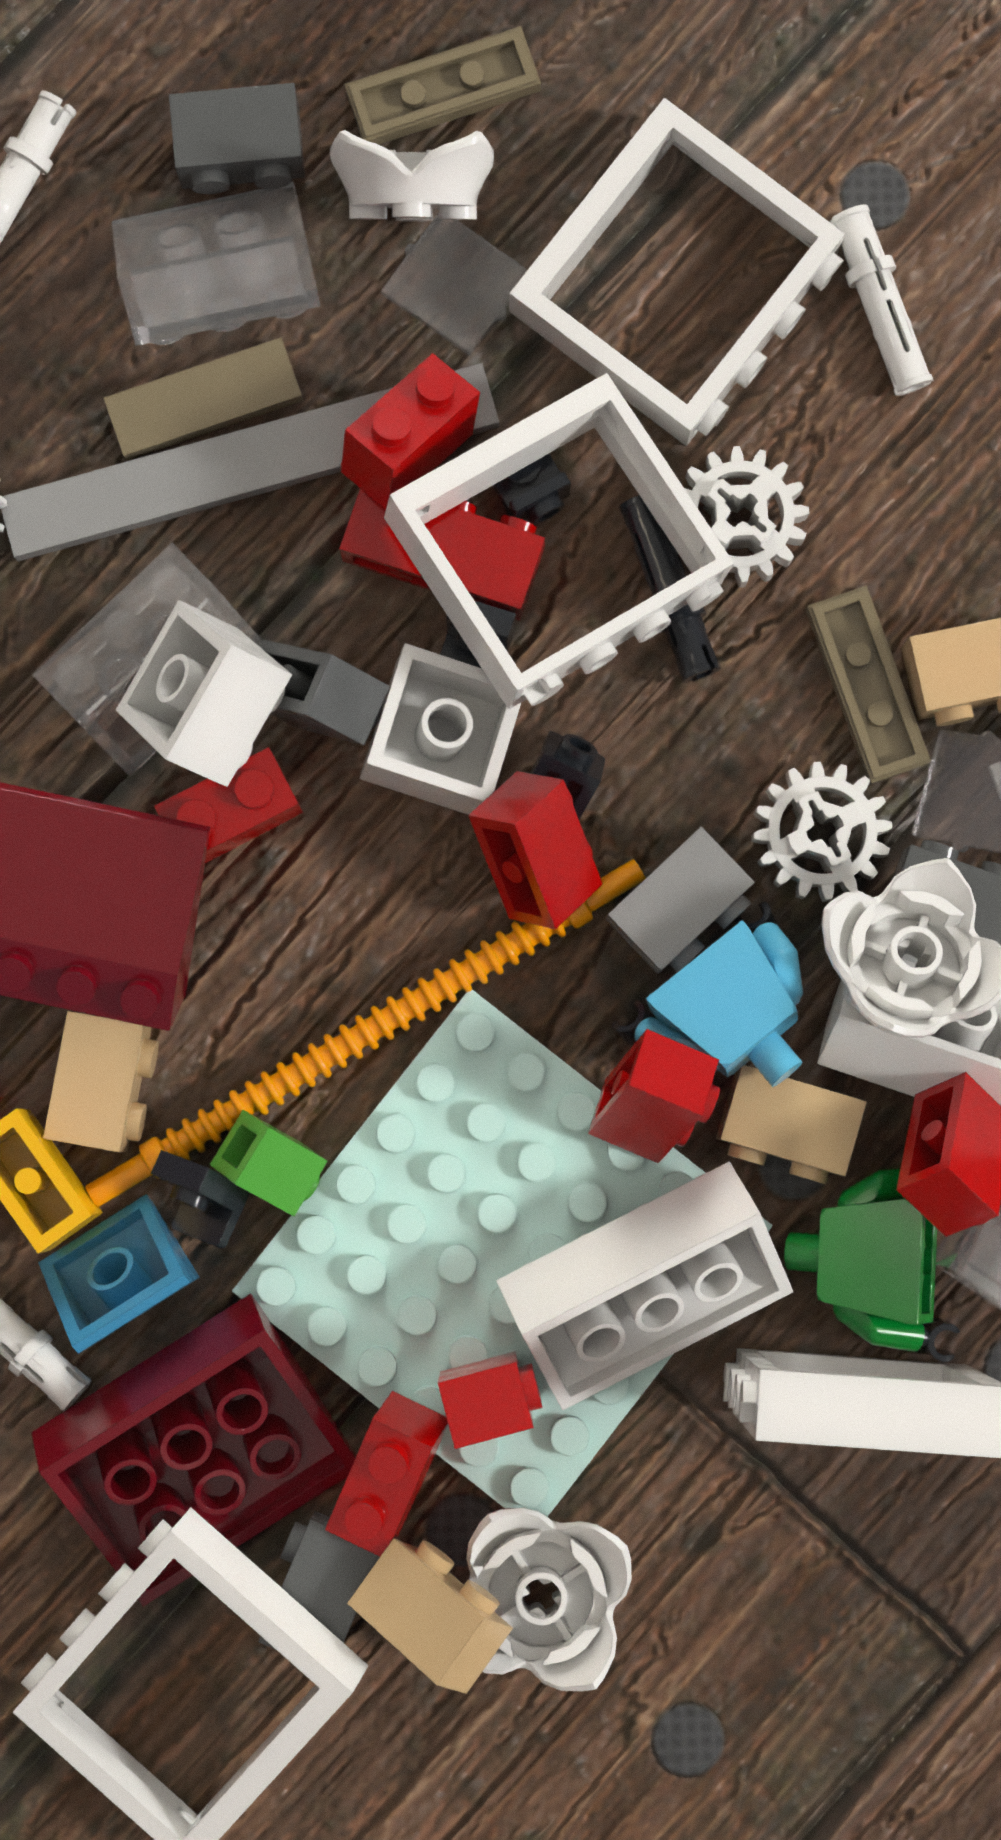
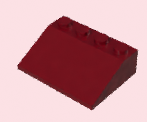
(97, 906)
(199, 1425)

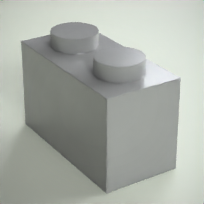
(681, 901)

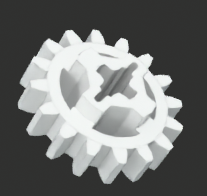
(759, 532)
(845, 819)

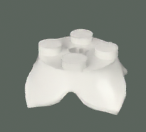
(412, 181)
(920, 914)
(574, 1638)

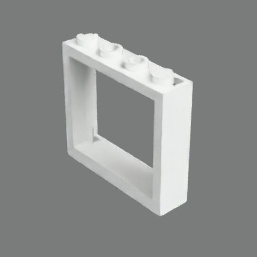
(661, 130)
(589, 407)
(865, 1402)
(256, 1601)

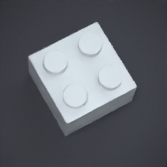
(203, 694)
(440, 732)

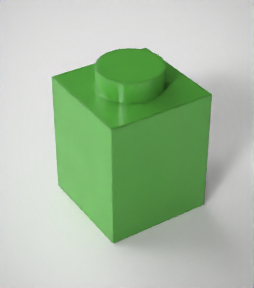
(269, 1163)

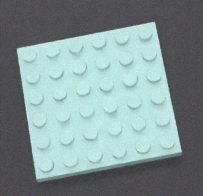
(433, 1200)

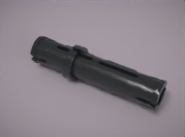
(662, 569)

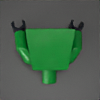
(875, 1266)

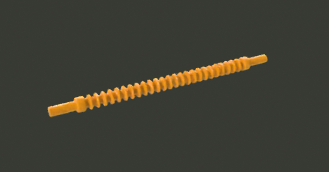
(352, 1040)

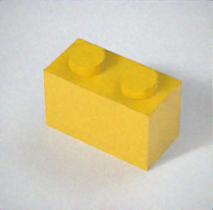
(40, 1184)

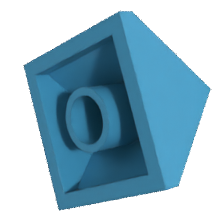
(115, 1273)

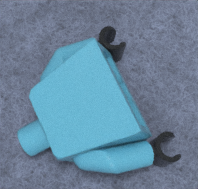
(732, 1001)

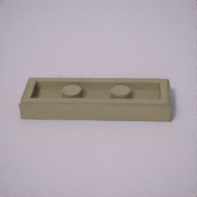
(443, 87)
(203, 399)
(867, 685)

